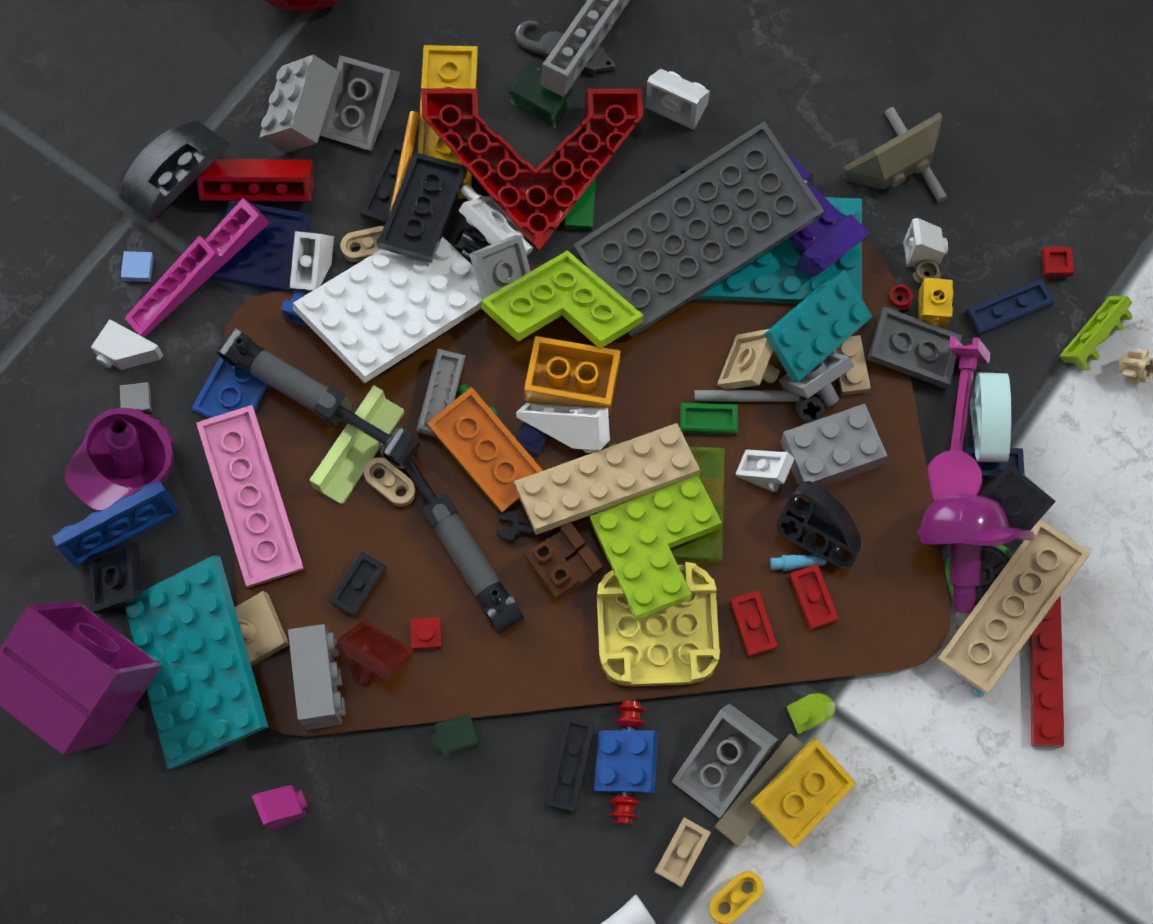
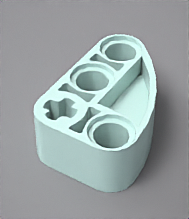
(991, 417)

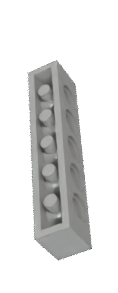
(579, 44)

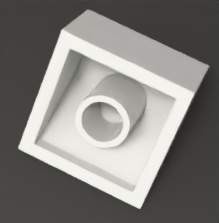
(676, 98)

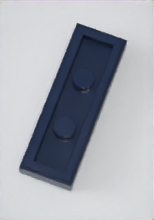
(1009, 307)

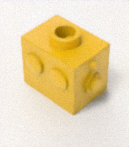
(935, 301)

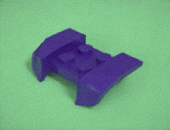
(827, 237)

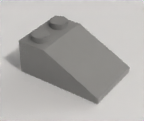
(359, 102)
(724, 760)

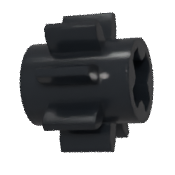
(469, 241)

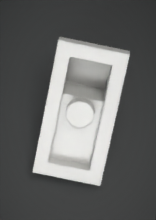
(765, 468)

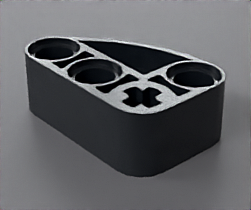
(823, 516)

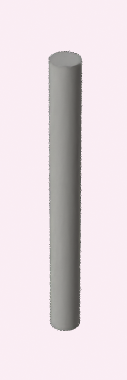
(928, 175)
(745, 396)

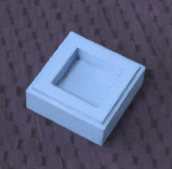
(137, 266)

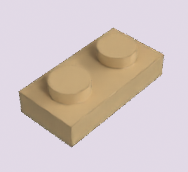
(856, 379)
(682, 852)

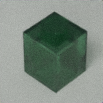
(455, 736)

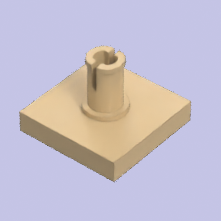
(748, 362)
(260, 627)

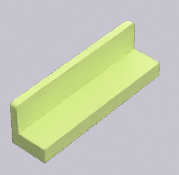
(353, 448)

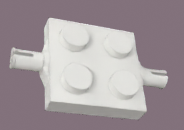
(489, 218)

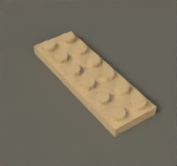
(606, 478)
(1013, 607)

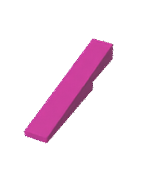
(197, 266)

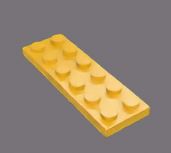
(445, 69)

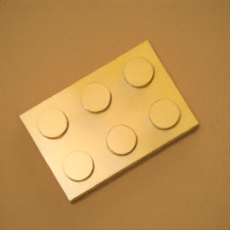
(803, 793)

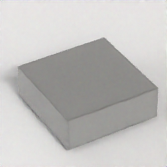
(136, 396)

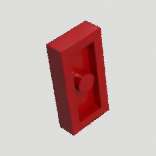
(813, 597)
(753, 623)

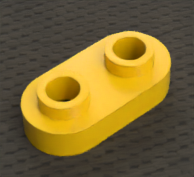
(735, 897)

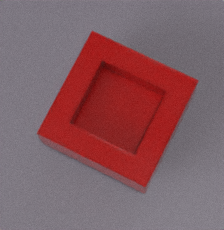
(1057, 262)
(426, 633)

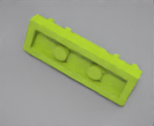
(1097, 331)

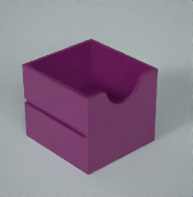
(71, 675)

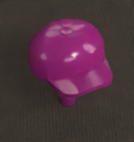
(119, 457)
(967, 524)

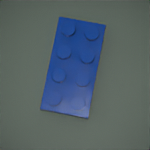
(116, 523)

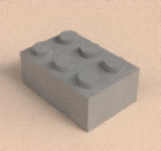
(299, 104)
(834, 447)
(316, 677)

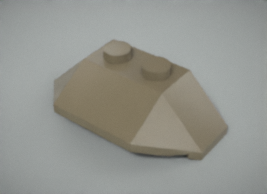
(897, 158)

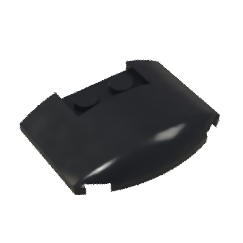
(169, 167)

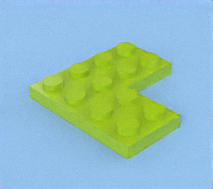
(565, 290)
(639, 542)

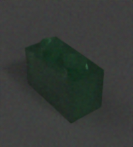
(537, 100)

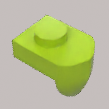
(811, 711)

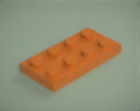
(483, 448)

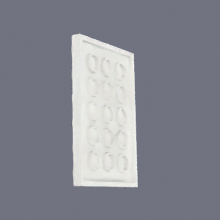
(390, 306)

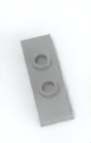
(441, 387)

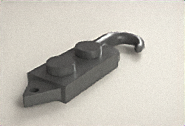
(544, 47)

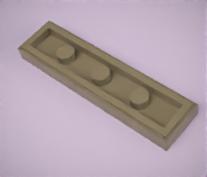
(742, 815)

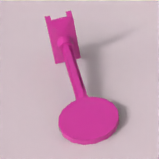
(954, 470)

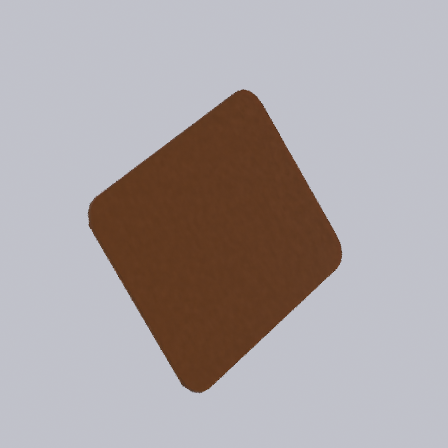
(887, 603)

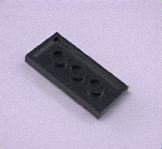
(422, 207)

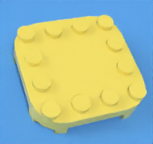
(665, 647)

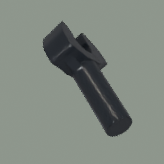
(518, 528)

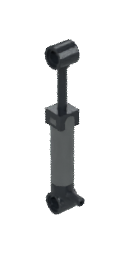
(326, 402)
(466, 554)

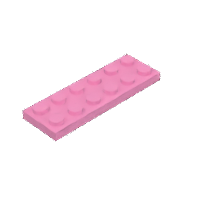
(250, 496)

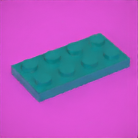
(818, 325)

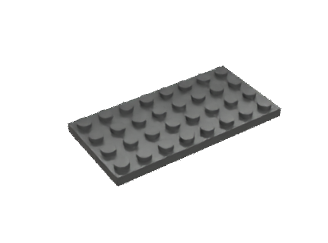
(702, 226)

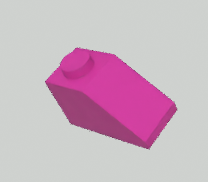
(280, 806)

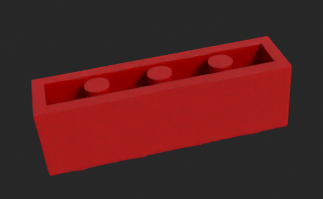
(257, 180)

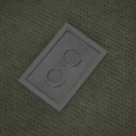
(913, 347)

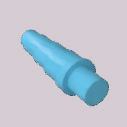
(794, 562)

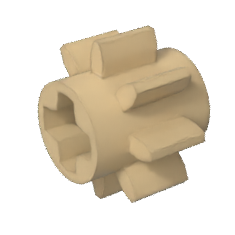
(1136, 366)

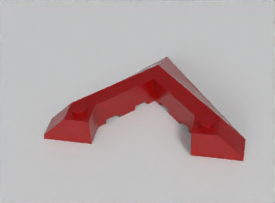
(530, 196)

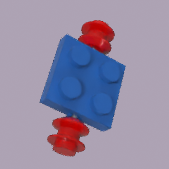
(626, 762)

